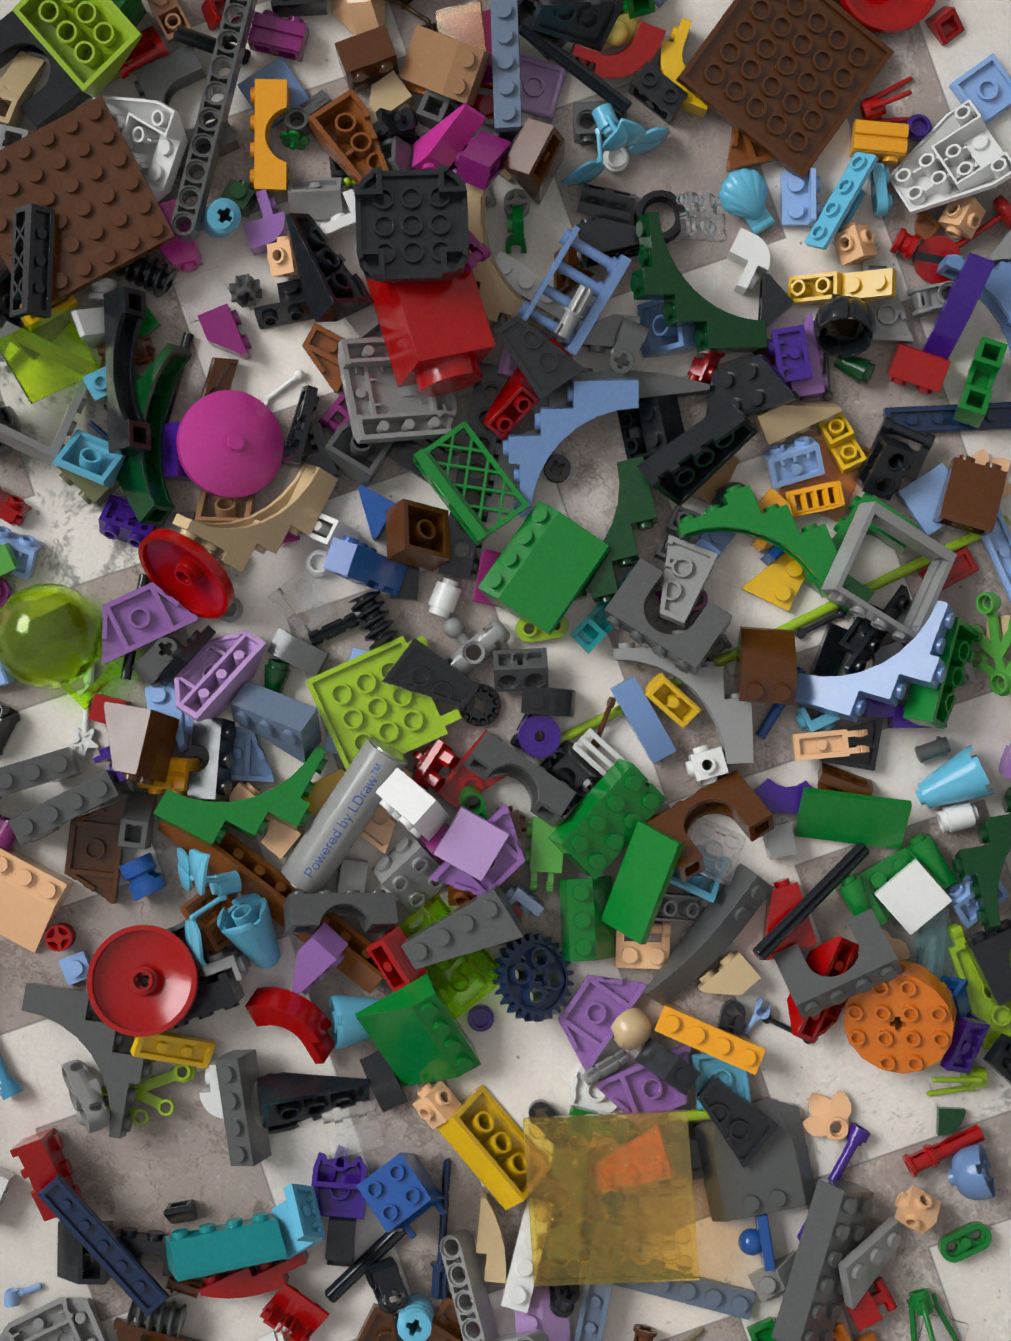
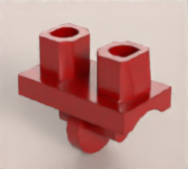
(431, 763)

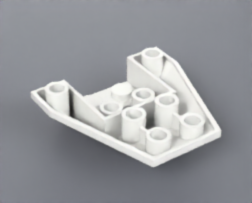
(153, 136)
(951, 162)

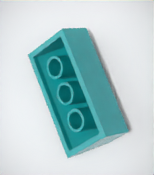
(224, 1246)

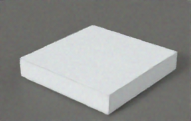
(913, 896)

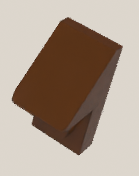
(563, 283)

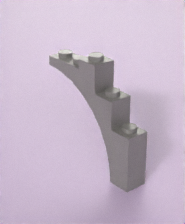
(729, 715)

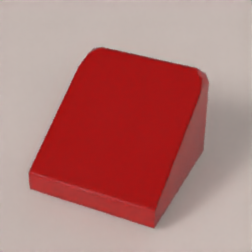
(213, 13)
(945, 24)

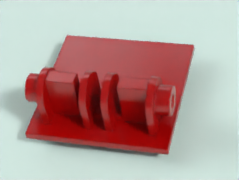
(294, 1312)

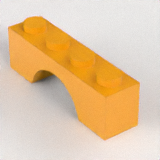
(271, 102)
(710, 1039)

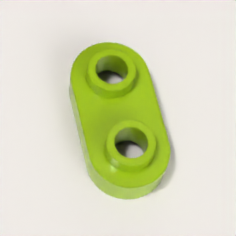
(539, 635)

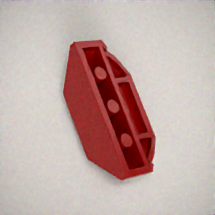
(825, 960)

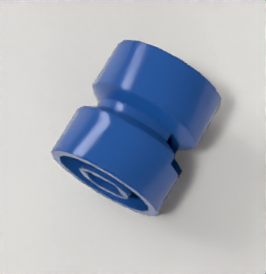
(142, 876)

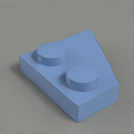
(249, 758)

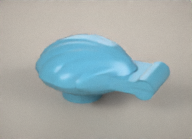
(745, 196)

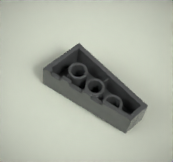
(469, 928)

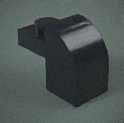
(548, 701)

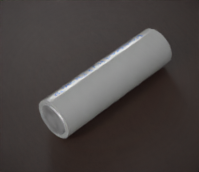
(342, 817)

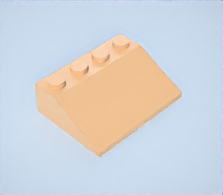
(28, 898)

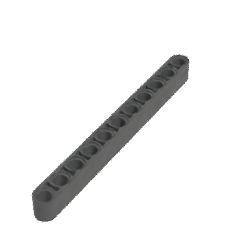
(209, 110)

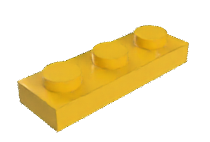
(174, 1049)

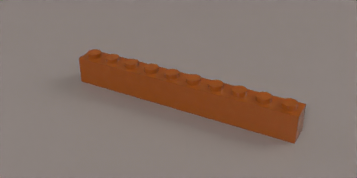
(268, 882)

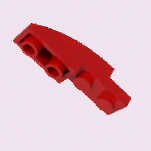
(513, 402)
(251, 1281)

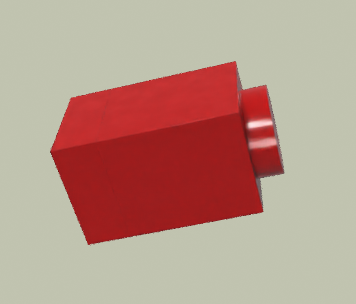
(433, 332)

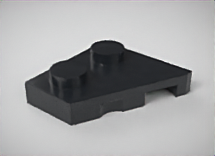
(184, 655)
(862, 760)

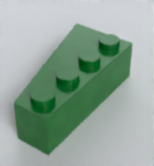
(931, 706)

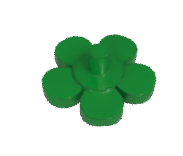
(294, 139)

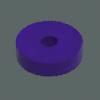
(550, 740)

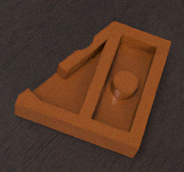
(744, 153)
(323, 350)

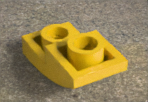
(842, 444)

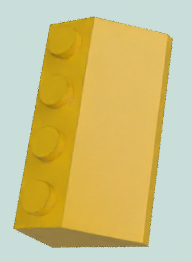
(489, 1146)

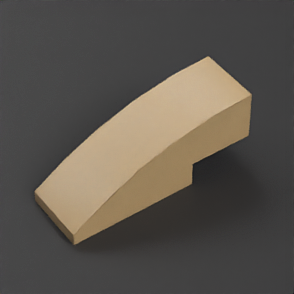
(491, 1241)

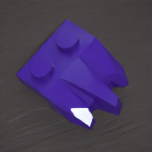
(336, 1186)

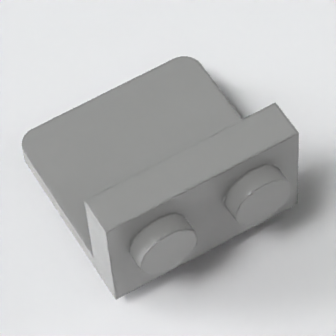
(408, 873)

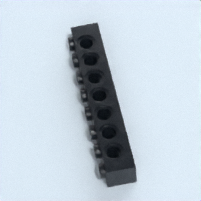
(465, 566)

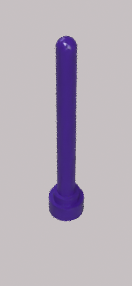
(856, 1136)

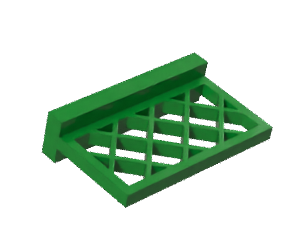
(453, 498)

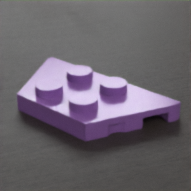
(140, 620)
(504, 864)
(592, 1012)
(640, 1090)

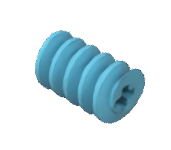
(212, 214)
(415, 1319)

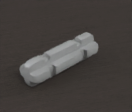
(605, 1067)

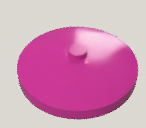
(230, 444)

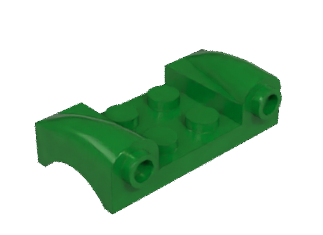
(859, 889)

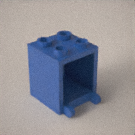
(401, 1193)

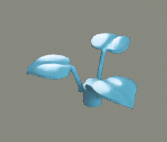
(619, 134)
(195, 869)

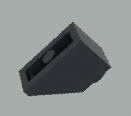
(667, 1066)

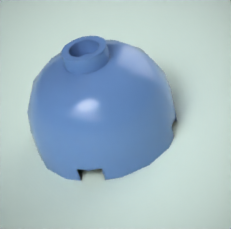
(972, 1174)

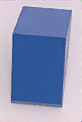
(375, 510)

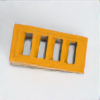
(837, 493)

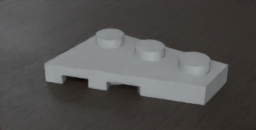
(867, 1260)

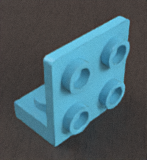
(299, 1219)

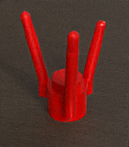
(874, 106)

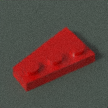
(462, 777)

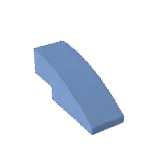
(643, 720)

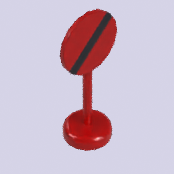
(936, 248)

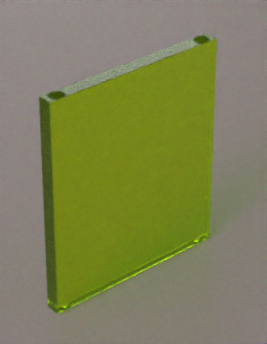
(47, 356)

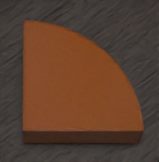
(926, 225)

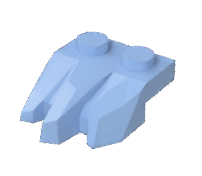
(163, 700)

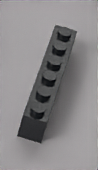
(122, 320)

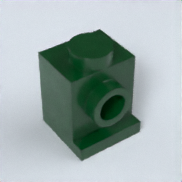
(242, 194)

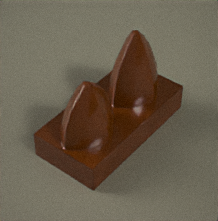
(837, 779)

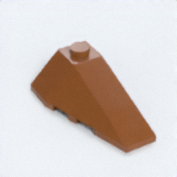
(348, 135)

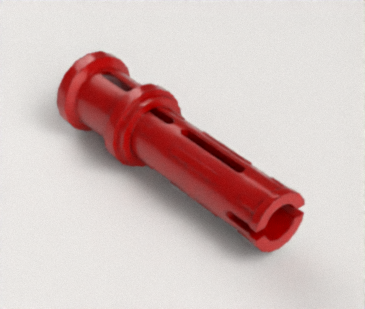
(932, 1155)

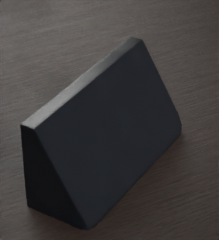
(829, 655)

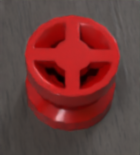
(905, 243)
(54, 938)

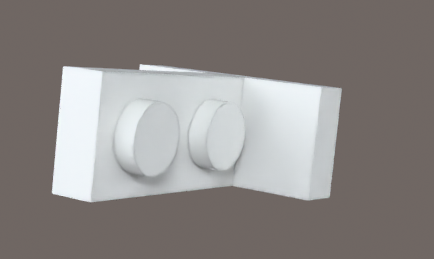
(341, 222)

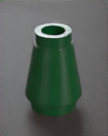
(856, 368)
(276, 674)

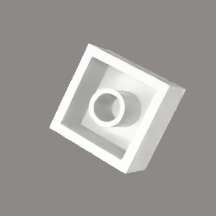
(411, 805)

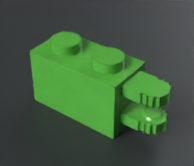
(543, 853)

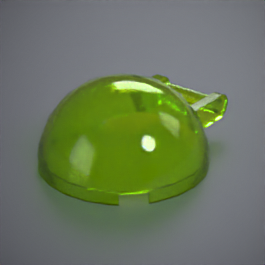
(53, 640)

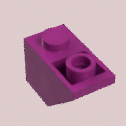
(223, 332)

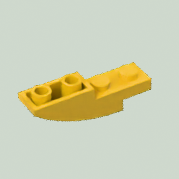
(818, 288)

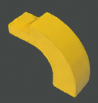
(672, 64)

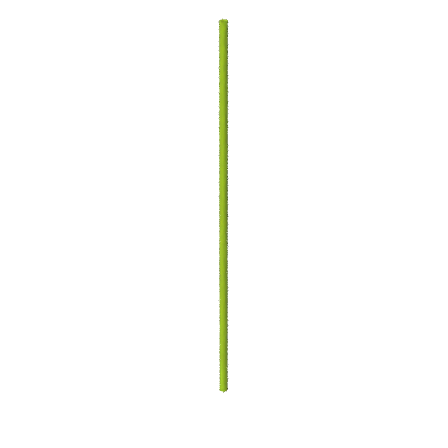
(791, 625)

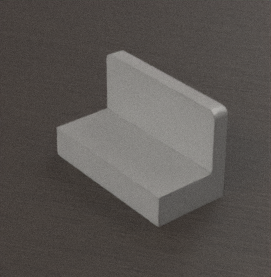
(316, 197)

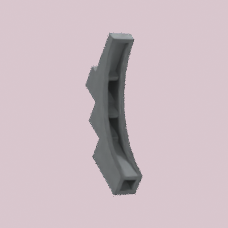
(119, 1068)

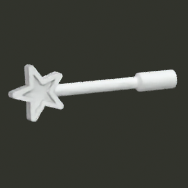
(84, 736)

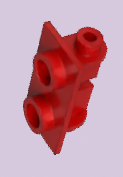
(702, 369)
(12, 508)

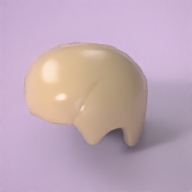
(631, 1029)

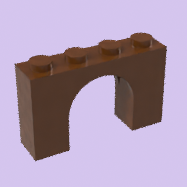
(727, 797)

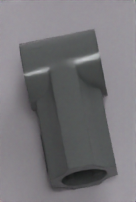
(304, 110)

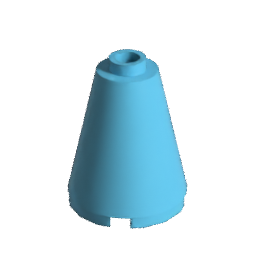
(955, 781)
(251, 929)
(346, 1027)

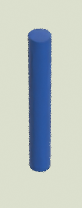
(773, 715)

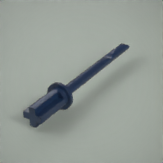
(439, 1276)

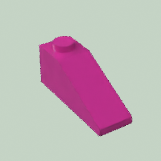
(446, 139)

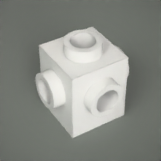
(716, 761)

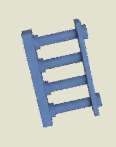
(601, 290)

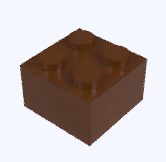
(366, 58)
(417, 534)

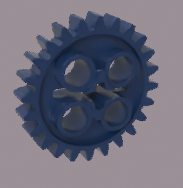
(533, 978)

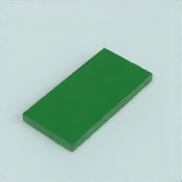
(852, 818)
(642, 882)

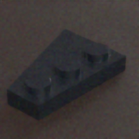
(736, 1118)

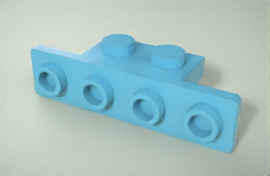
(842, 201)

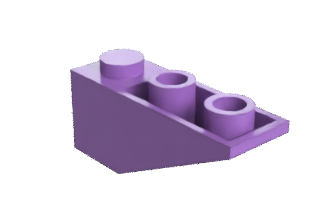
(817, 385)
(315, 956)

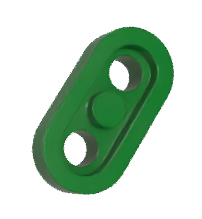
(964, 1243)

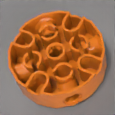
(902, 1021)

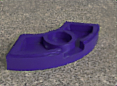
(780, 798)

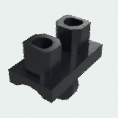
(396, 124)

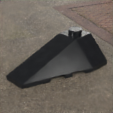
(325, 280)
(296, 1097)

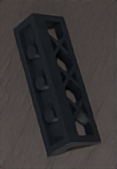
(33, 261)

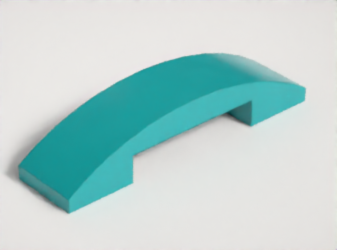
(594, 626)

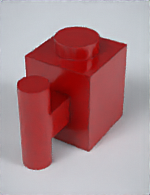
(866, 1310)

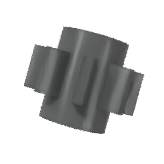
(245, 290)

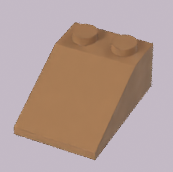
(445, 65)

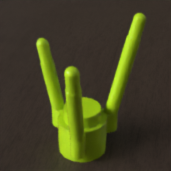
(970, 1082)

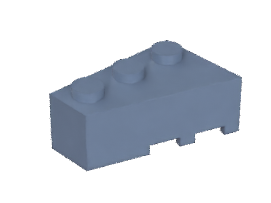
(278, 719)

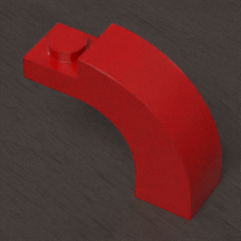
(639, 50)
(296, 1014)

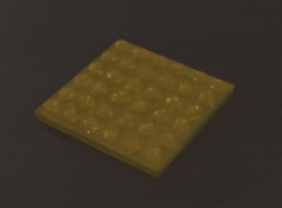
(611, 1198)

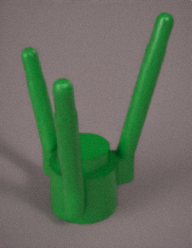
(923, 1302)

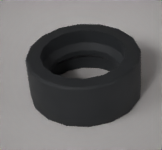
(667, 198)

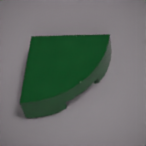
(949, 1119)

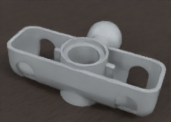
(454, 628)
(85, 1096)

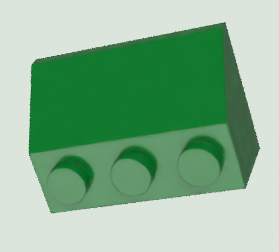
(581, 909)

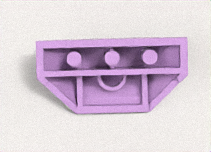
(217, 674)
(542, 1318)

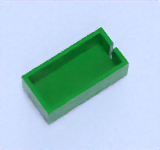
(607, 818)

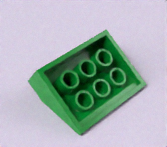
(543, 568)
(419, 1034)

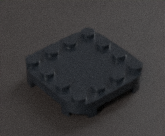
(412, 225)

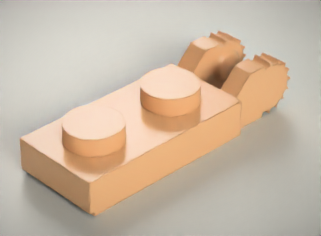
(826, 744)

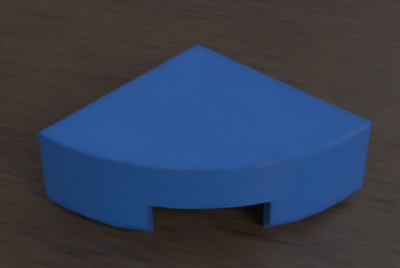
(771, 555)

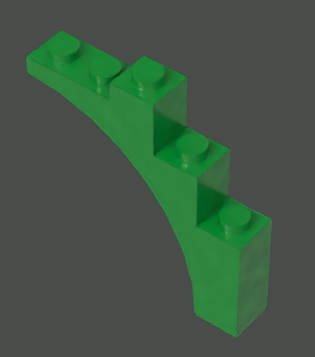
(742, 515)
(207, 819)

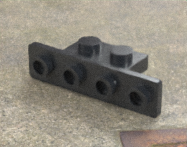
(289, 310)
(864, 639)

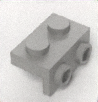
(225, 959)

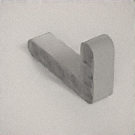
(474, 1286)

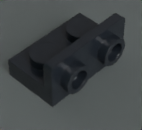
(657, 92)

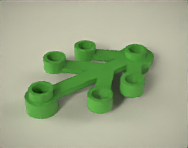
(996, 648)

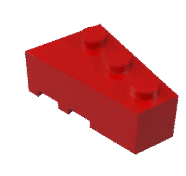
(42, 1162)

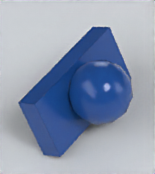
(759, 1241)

